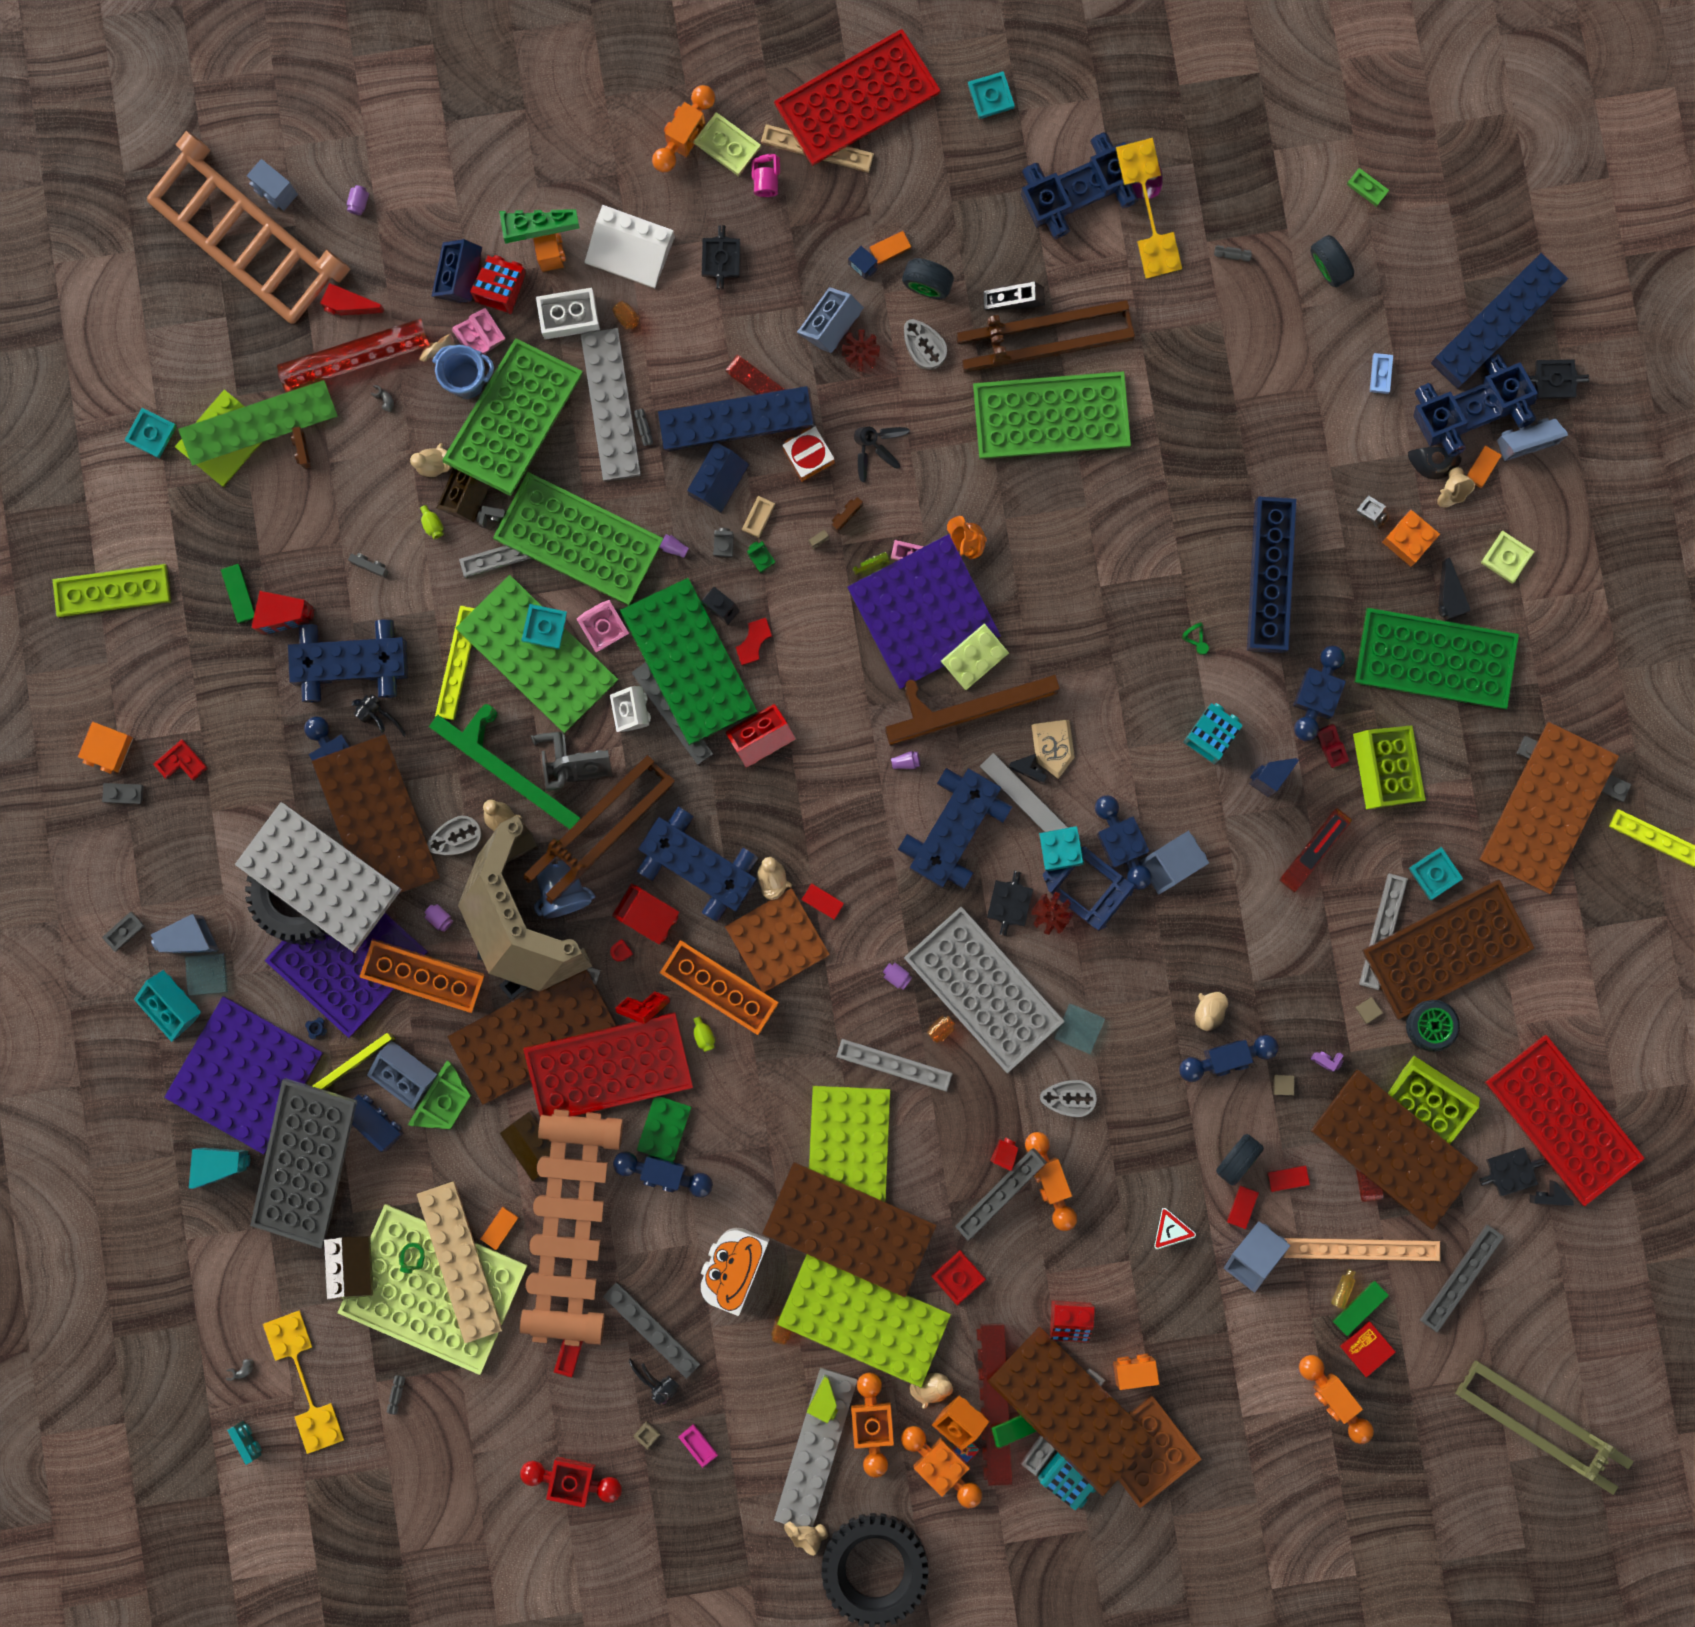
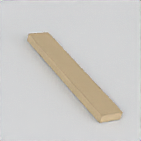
(846, 157)

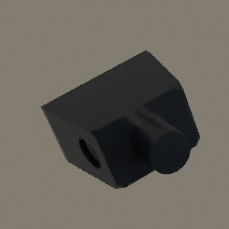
(720, 605)

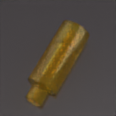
(1344, 1289)

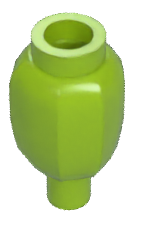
(431, 523)
(703, 1035)

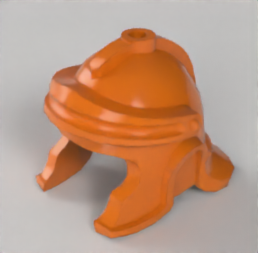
(967, 537)

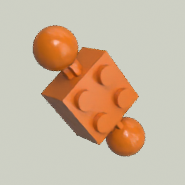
(684, 129)
(1053, 1183)
(1334, 1394)
(872, 1425)
(941, 1467)

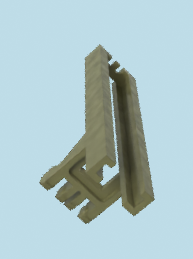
(1604, 1448)

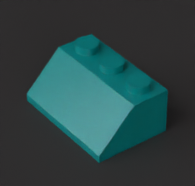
(167, 1005)

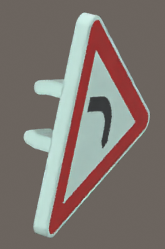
(1171, 1230)

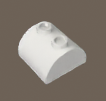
(630, 709)

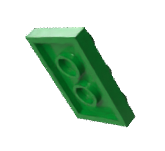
(664, 1128)

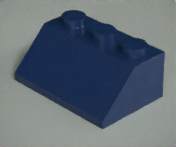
(457, 270)
(717, 477)
(1271, 776)
(374, 1124)

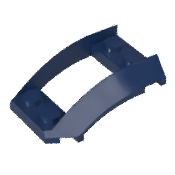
(1109, 901)

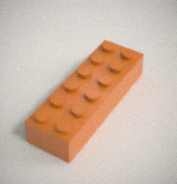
(421, 975)
(719, 987)

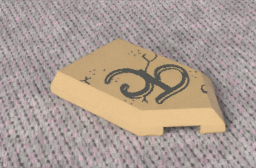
(1053, 746)

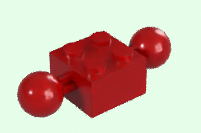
(570, 1481)

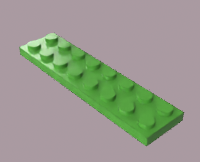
(257, 422)

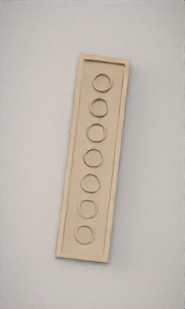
(459, 1262)

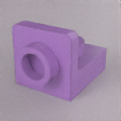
(1324, 1060)

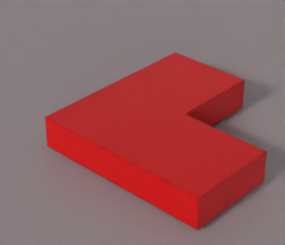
(180, 756)
(643, 1010)

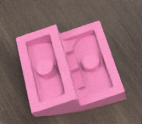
(479, 332)

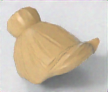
(430, 351)
(430, 461)
(1456, 488)
(496, 813)
(772, 878)
(1211, 1010)
(934, 1389)
(806, 1537)

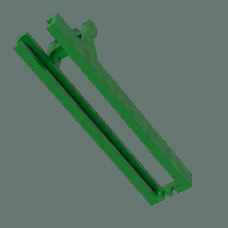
(471, 743)

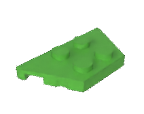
(443, 1101)

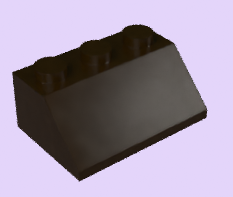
(462, 496)
(525, 1144)
(348, 1267)

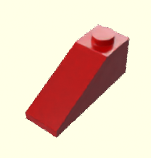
(347, 303)
(1005, 1154)

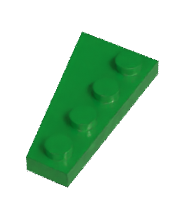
(525, 226)

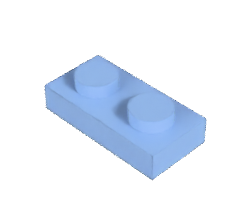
(1381, 373)

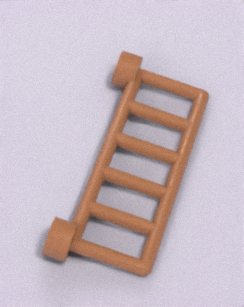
(327, 265)

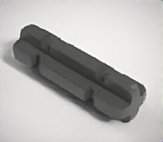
(1232, 253)
(643, 427)
(396, 1393)

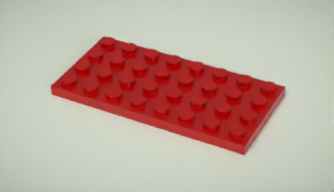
(857, 97)
(609, 1067)
(1564, 1120)

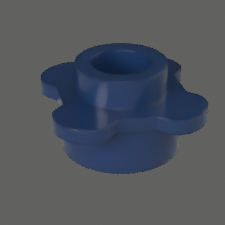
(310, 1025)

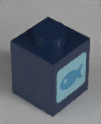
(863, 262)

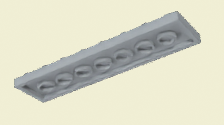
(610, 404)
(814, 1456)

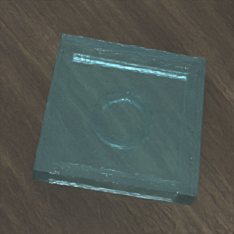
(206, 974)
(1079, 1028)

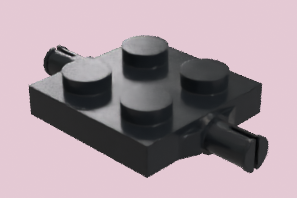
(720, 257)
(1556, 379)
(1010, 903)
(1511, 1171)

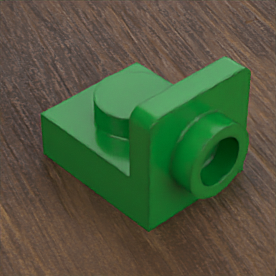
(760, 556)

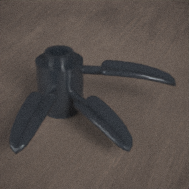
(868, 436)
(367, 709)
(663, 1390)

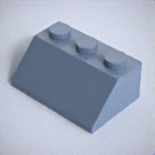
(830, 319)
(1531, 438)
(401, 1074)

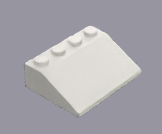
(629, 246)

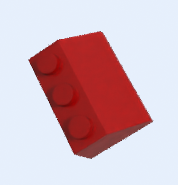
(760, 735)

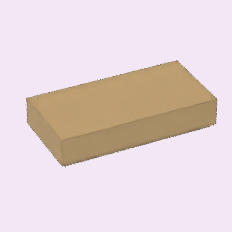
(758, 517)

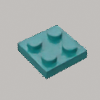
(991, 95)
(150, 433)
(544, 626)
(1061, 848)
(1435, 873)
(244, 1442)

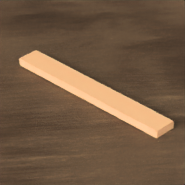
(1363, 1249)

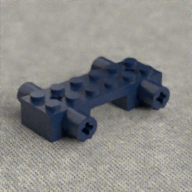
(1076, 187)
(1448, 416)
(347, 661)
(955, 828)
(697, 864)

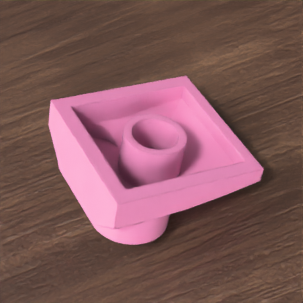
(602, 625)

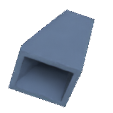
(1174, 862)
(185, 936)
(1256, 1256)

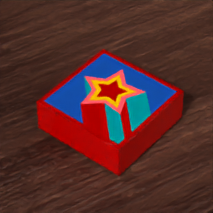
(967, 1453)

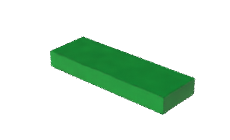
(238, 593)
(1360, 1308)
(1011, 1431)

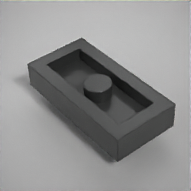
(361, 561)
(122, 793)
(123, 931)

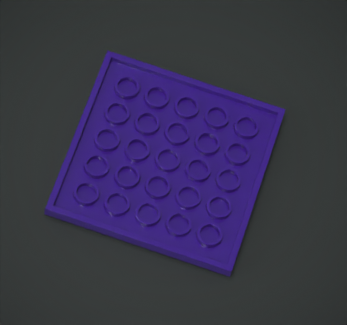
(921, 609)
(331, 972)
(238, 1073)

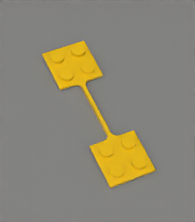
(1138, 164)
(319, 1425)

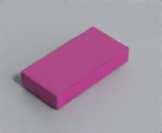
(698, 1445)

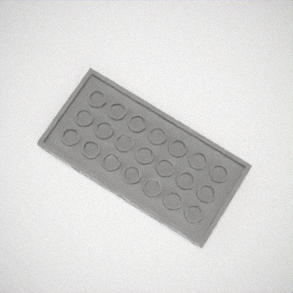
(318, 877)
(984, 989)

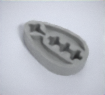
(918, 353)
(462, 845)
(1072, 1109)

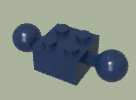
(1319, 693)
(317, 729)
(1122, 842)
(1228, 1056)
(663, 1173)

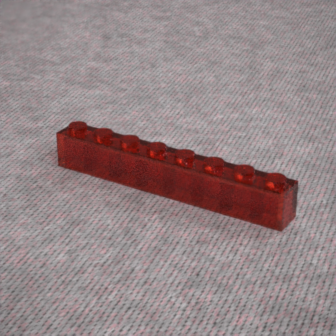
(353, 355)
(995, 1406)

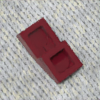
(1332, 746)

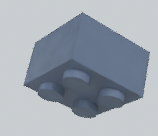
(271, 185)

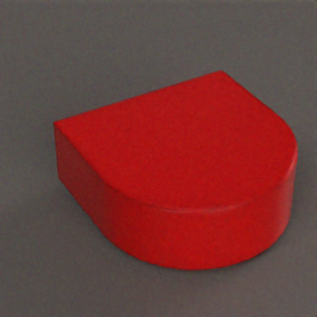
(620, 951)

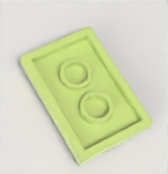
(727, 144)
(974, 657)

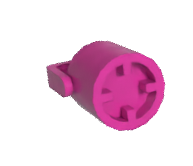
(766, 178)

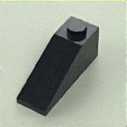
(1015, 297)
(1451, 595)

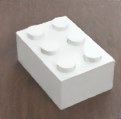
(568, 313)

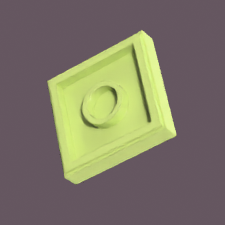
(1507, 557)

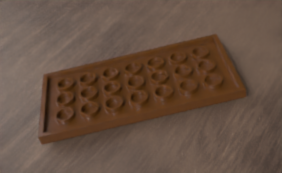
(376, 812)
(1448, 948)
(495, 1044)
(1394, 1149)
(849, 1229)
(1070, 1411)

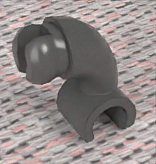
(387, 398)
(243, 1372)

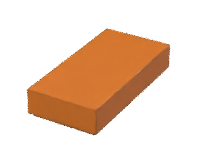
(890, 247)
(1483, 466)
(499, 1228)

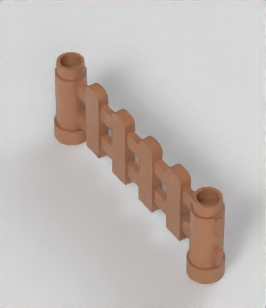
(591, 1133)

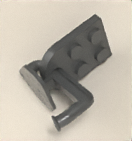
(571, 767)

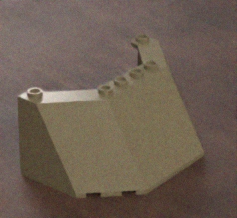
(497, 926)

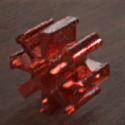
(854, 348)
(1059, 912)

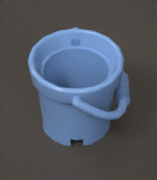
(462, 370)
(571, 900)

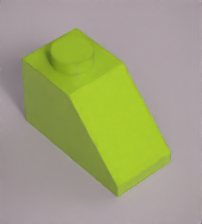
(824, 1402)

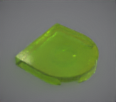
(871, 563)

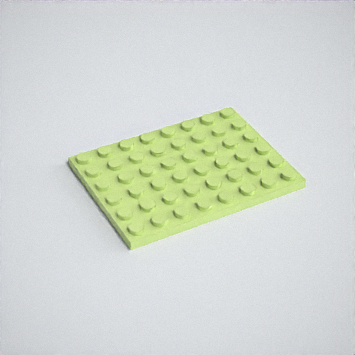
(418, 1304)

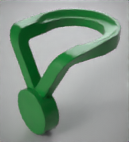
(1202, 648)
(409, 1269)

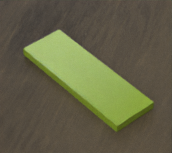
(111, 590)

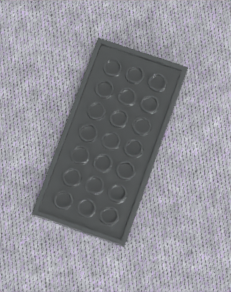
(303, 1163)

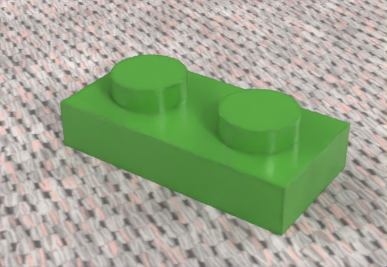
(1367, 187)

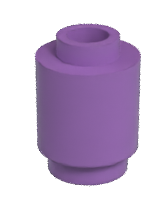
(357, 200)
(438, 917)
(897, 975)

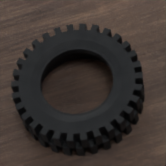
(285, 928)
(875, 1609)

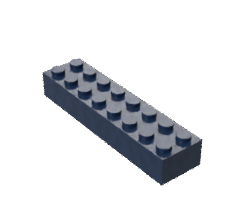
(1499, 321)
(736, 418)
(1271, 575)

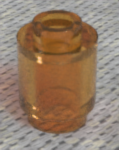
(626, 315)
(941, 1029)
(780, 1334)

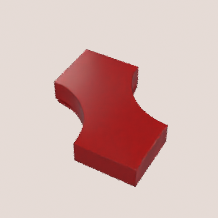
(757, 634)

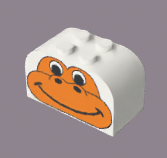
(732, 1269)

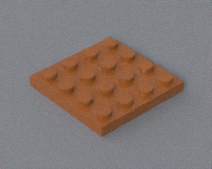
(777, 940)
(1162, 1460)

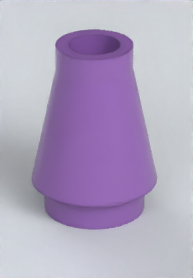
(673, 546)
(906, 761)

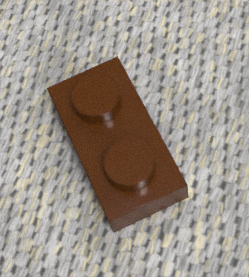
(299, 441)
(852, 508)

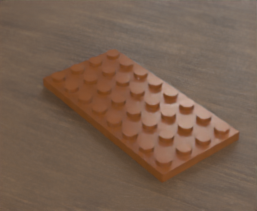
(1549, 808)

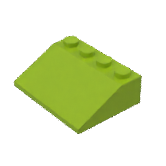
(224, 466)
(1389, 767)
(1434, 1098)

